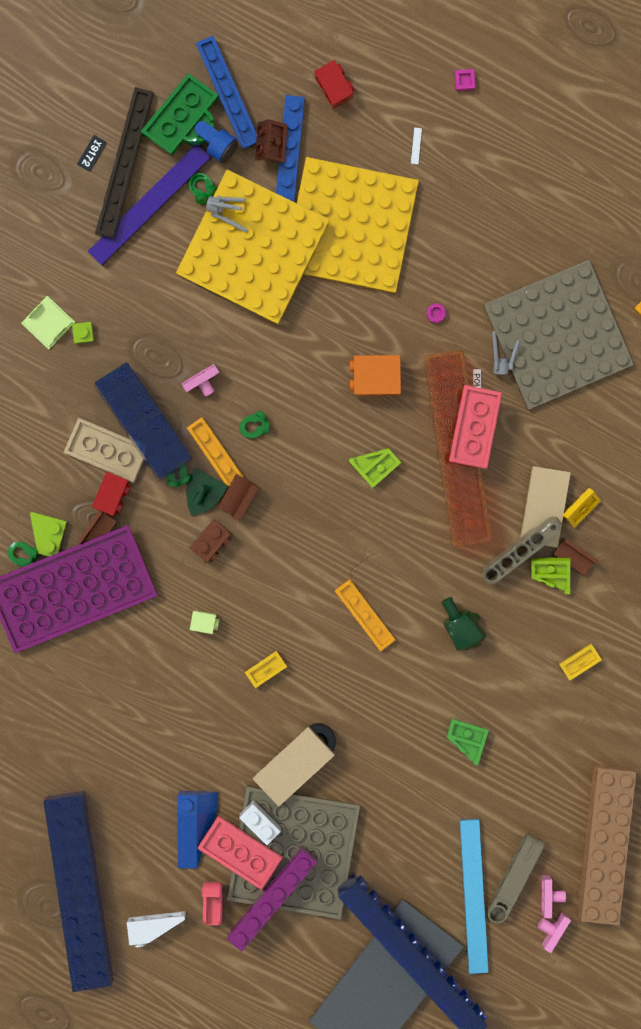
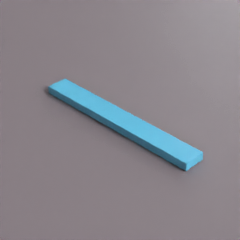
(473, 896)

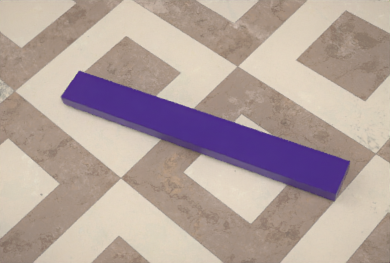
(151, 203)

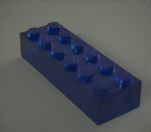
(142, 421)

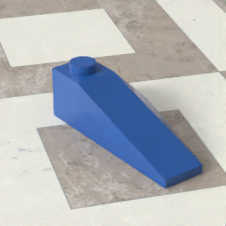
(194, 818)

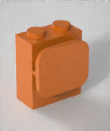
(376, 375)

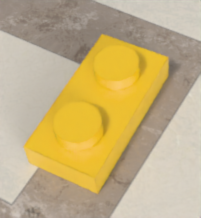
(581, 507)
(580, 662)
(265, 669)

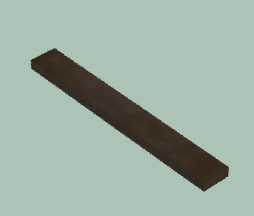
(124, 163)

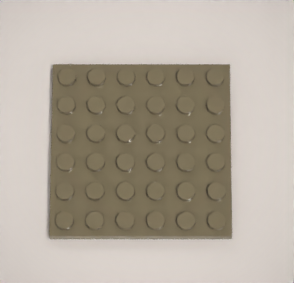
(562, 333)
(325, 830)

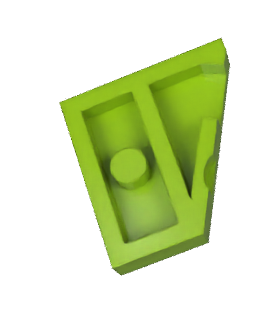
(375, 465)
(47, 533)
(552, 571)

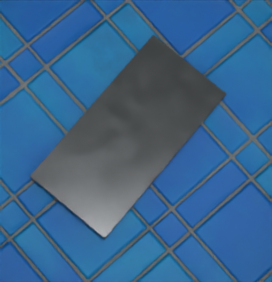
(376, 987)

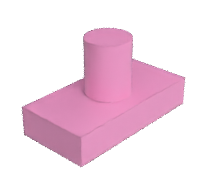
(201, 380)
(549, 896)
(553, 931)

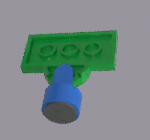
(188, 120)

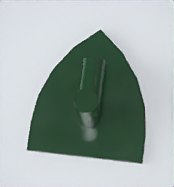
(203, 492)

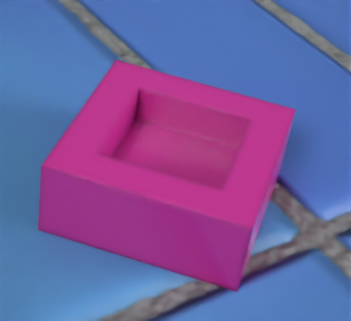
(464, 80)

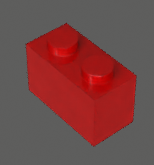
(334, 84)
(111, 494)

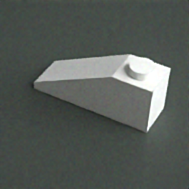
(149, 927)

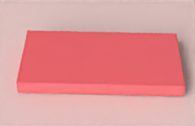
(475, 427)
(240, 852)

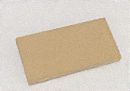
(104, 450)
(544, 500)
(293, 766)

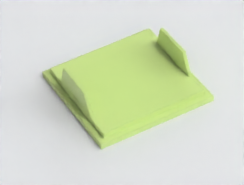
(48, 322)

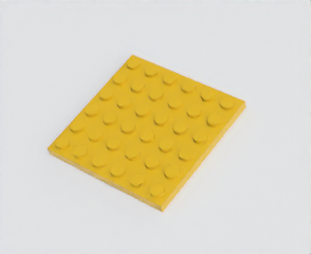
(366, 224)
(255, 266)

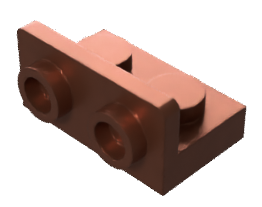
(271, 141)
(210, 541)

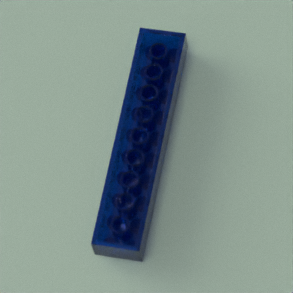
(78, 891)
(410, 954)

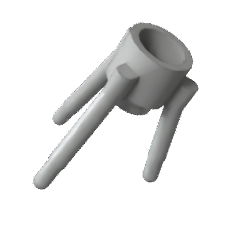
(217, 205)
(501, 365)

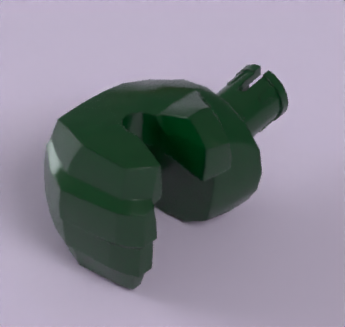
(463, 626)

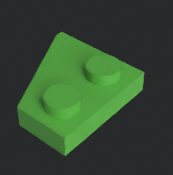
(468, 738)

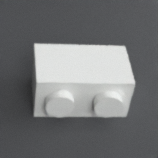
(260, 822)

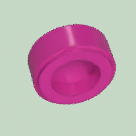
(436, 313)

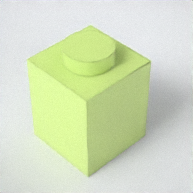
(204, 622)

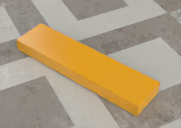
(213, 450)
(365, 615)

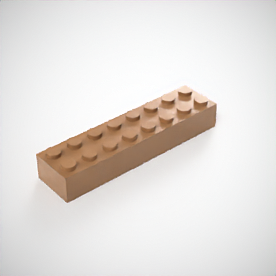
(606, 844)

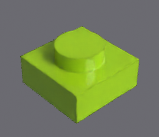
(83, 332)

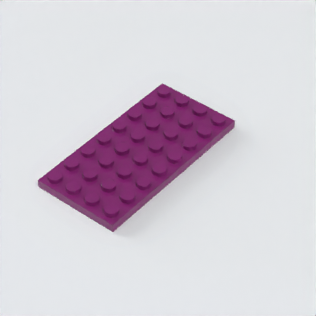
(73, 588)

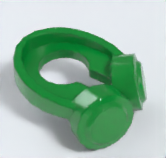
(201, 197)
(263, 429)
(184, 478)
(31, 551)

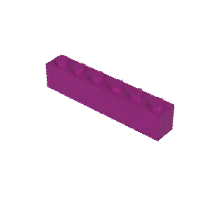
(272, 898)

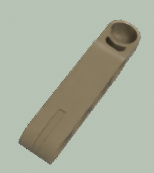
(511, 552)
(515, 878)

